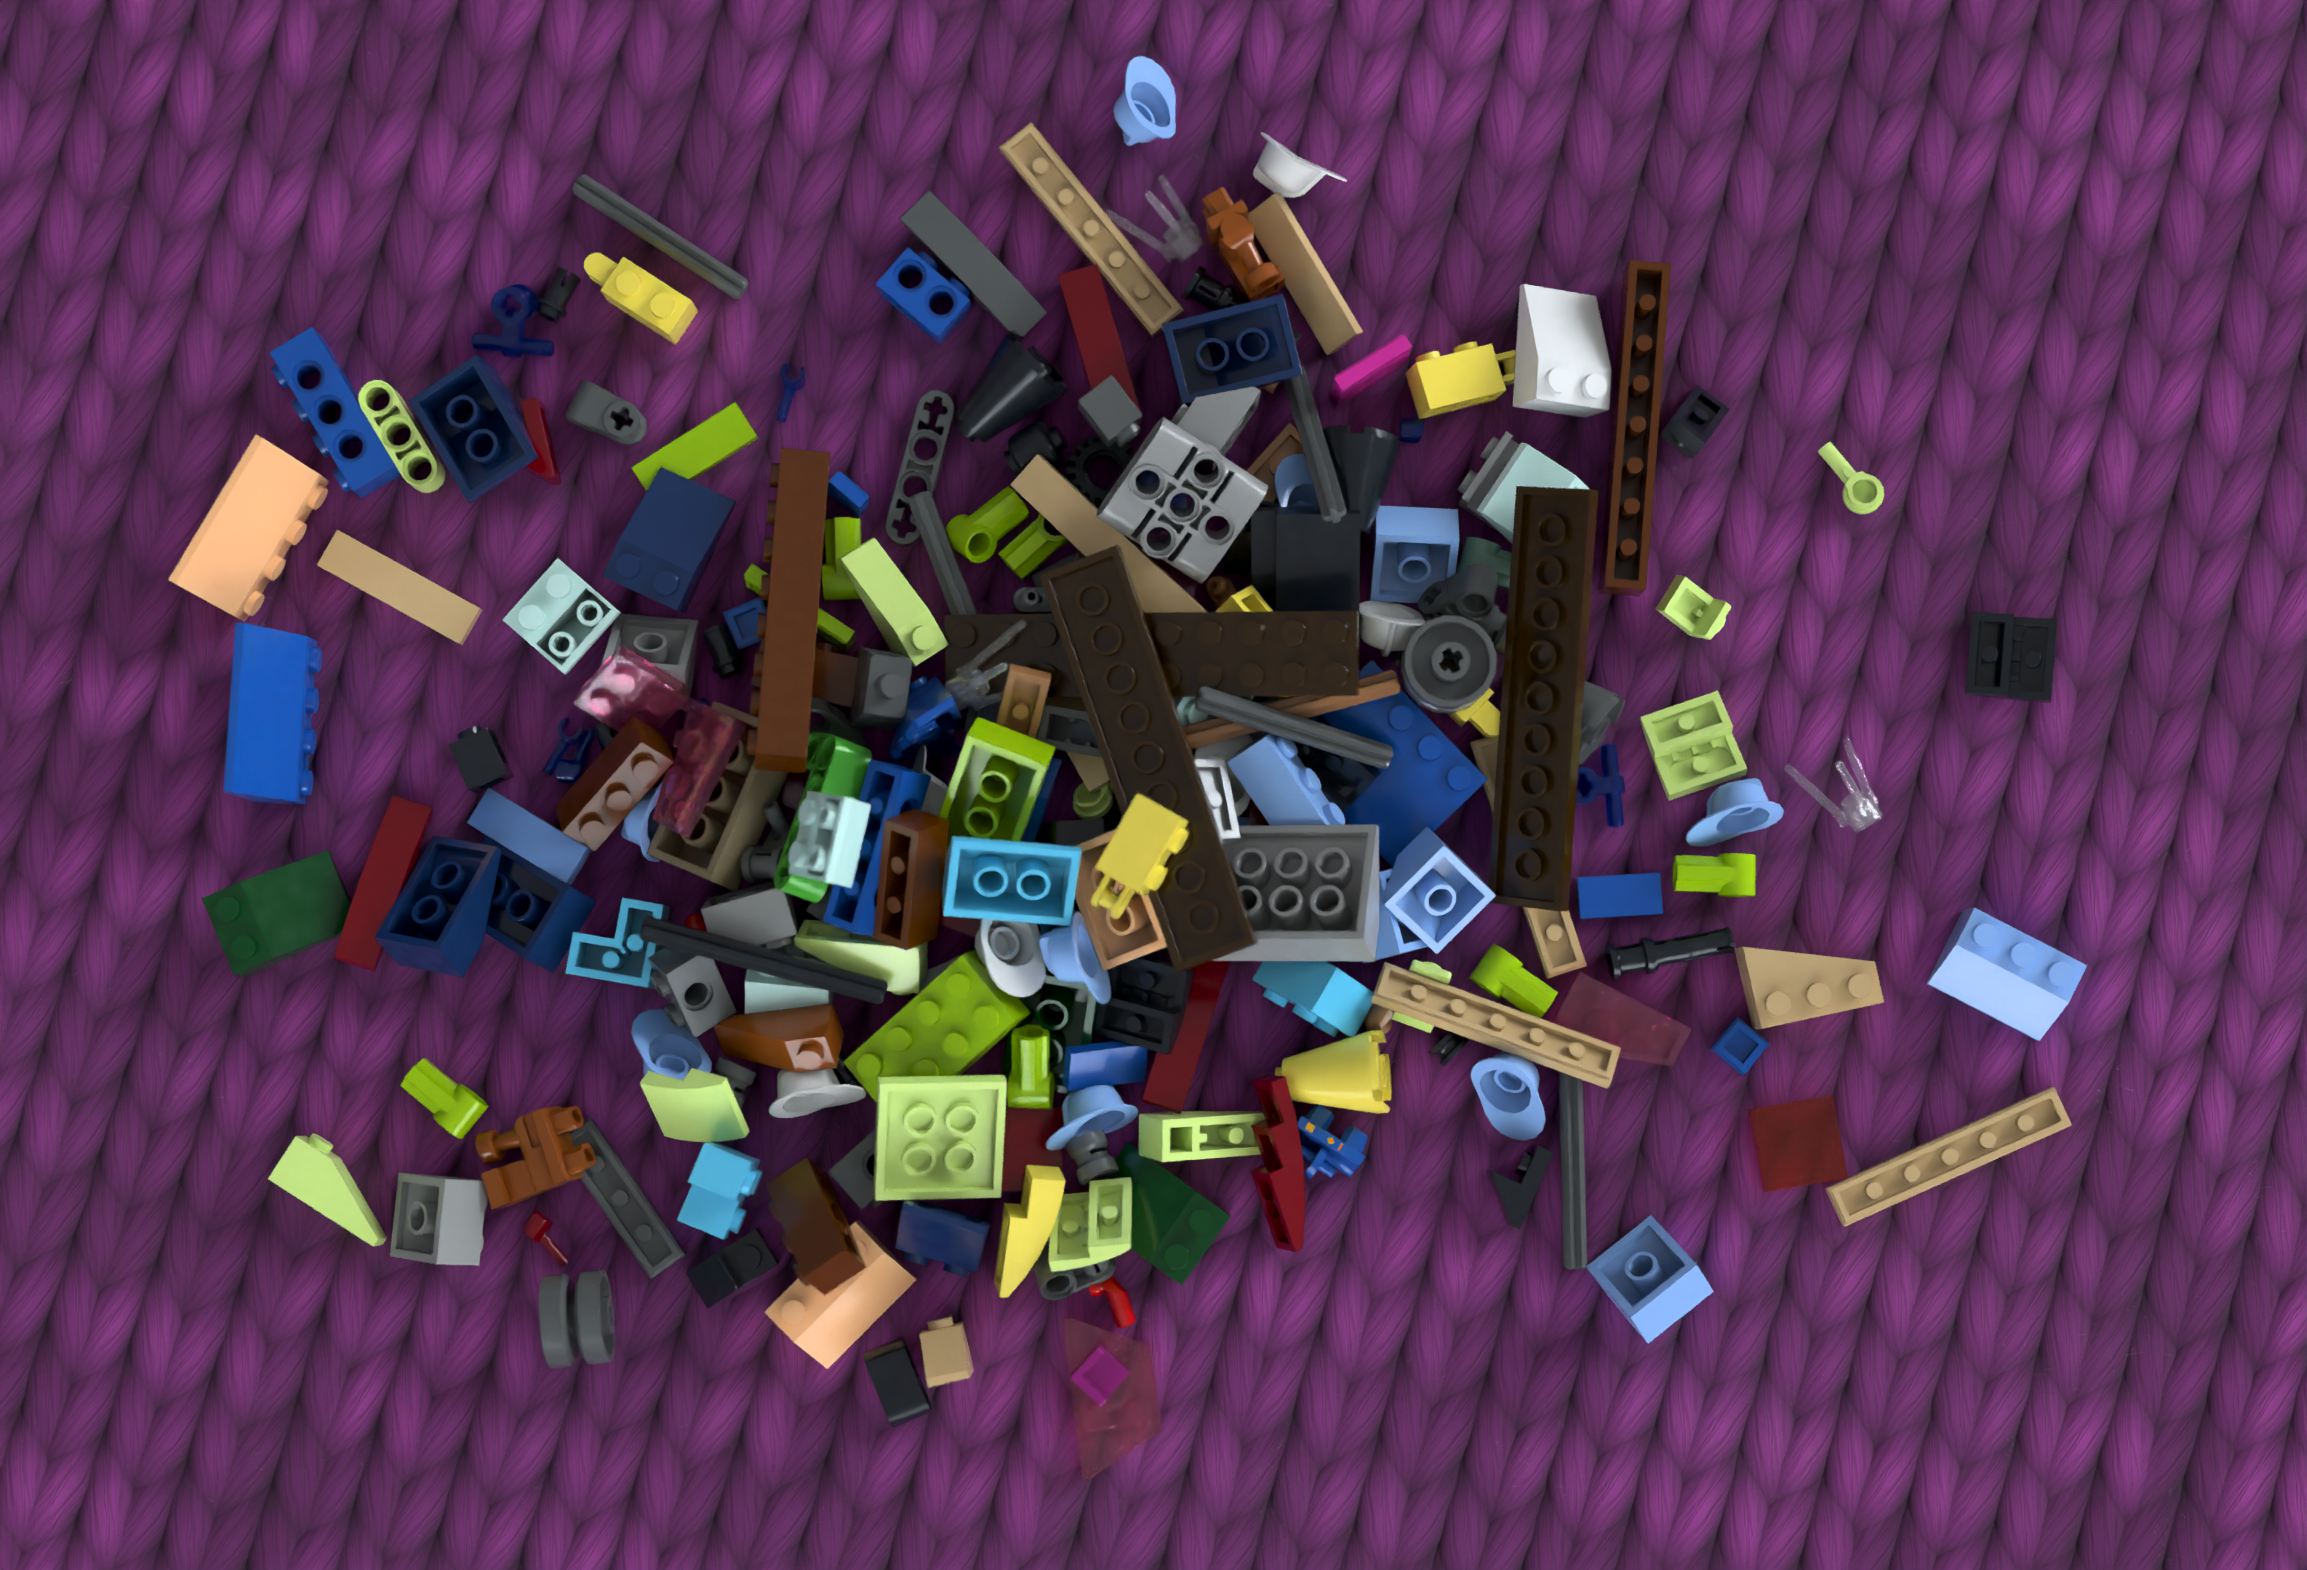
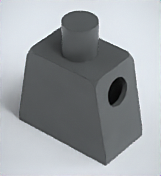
(880, 689)

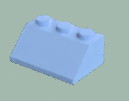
(2006, 973)

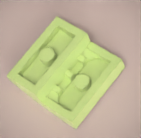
(1693, 745)
(696, 1107)
(1092, 1225)

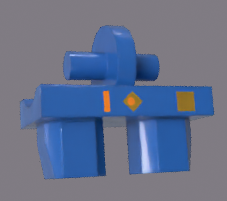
(1326, 1151)

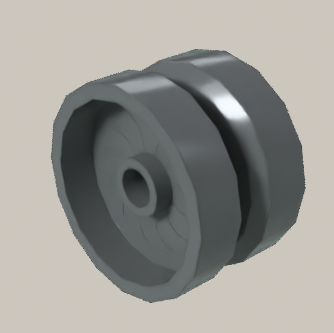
(1465, 646)
(576, 1318)

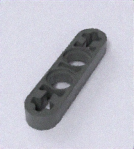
(916, 468)

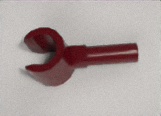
(536, 1229)

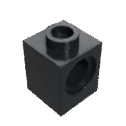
(480, 759)

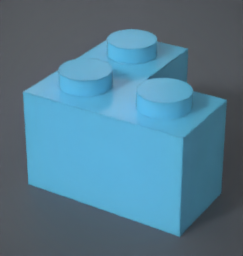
(619, 958)
(1319, 993)
(718, 1190)

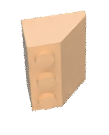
(1120, 939)
(834, 1321)

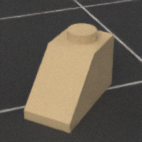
(945, 1352)

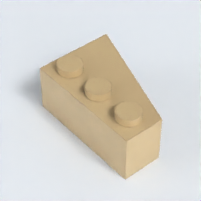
(1802, 986)

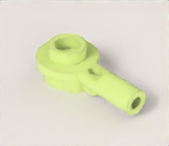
(1861, 491)
(1092, 805)

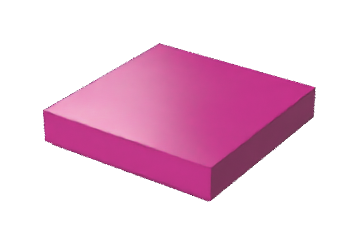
(1370, 369)

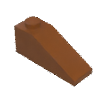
(785, 1038)

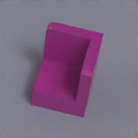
(1099, 1374)

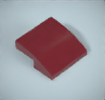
(1026, 1141)

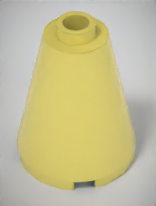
(1342, 1074)

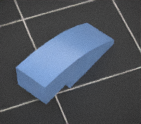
(529, 836)

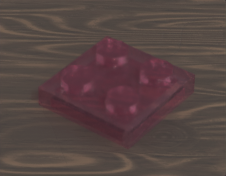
(631, 688)

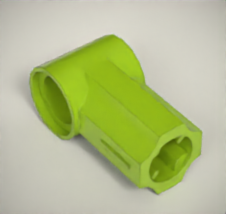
(978, 534)
(841, 537)
(1031, 548)
(1727, 875)
(1506, 978)
(1030, 1079)
(453, 1104)

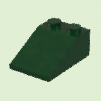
(279, 913)
(1067, 1013)
(1169, 1218)

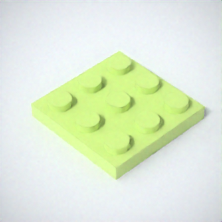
(939, 1137)

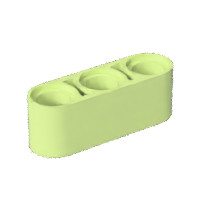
(388, 422)

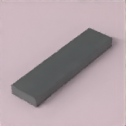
(627, 1204)

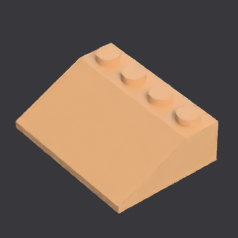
(250, 529)

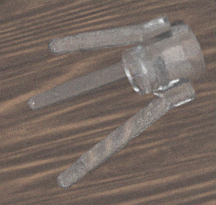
(1182, 237)
(970, 685)
(1859, 807)

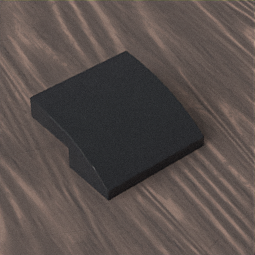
(2011, 657)
(1339, 776)
(1145, 1004)

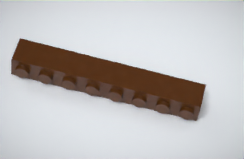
(1634, 428)
(792, 611)

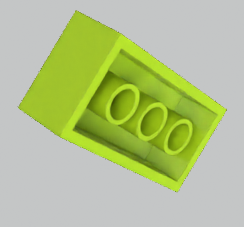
(995, 783)
(940, 1028)

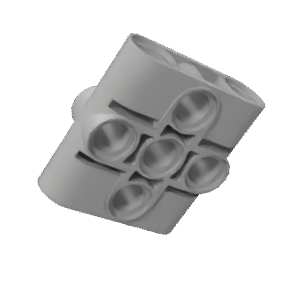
(1222, 493)

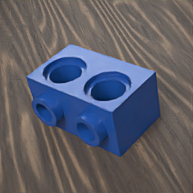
(917, 301)

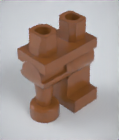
(1230, 230)
(547, 1155)

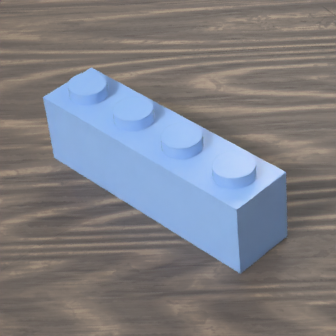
(1282, 784)

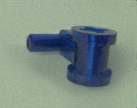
(512, 340)
(1611, 785)

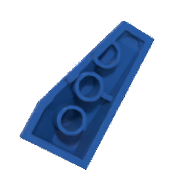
(927, 716)

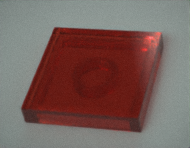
(1798, 1143)

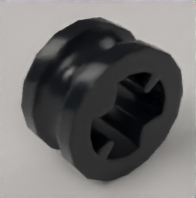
(1448, 1047)

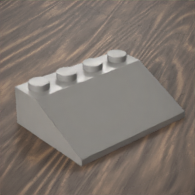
(1308, 891)

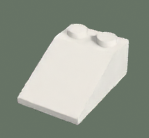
(1560, 353)

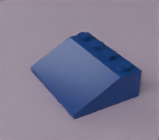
(271, 715)
(1423, 780)

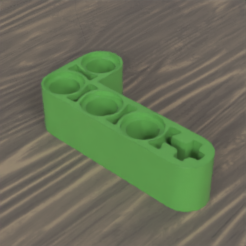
(836, 769)

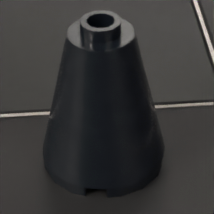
(1009, 390)
(1362, 468)

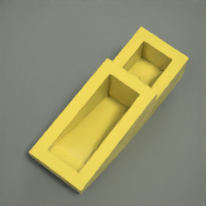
(1027, 1226)

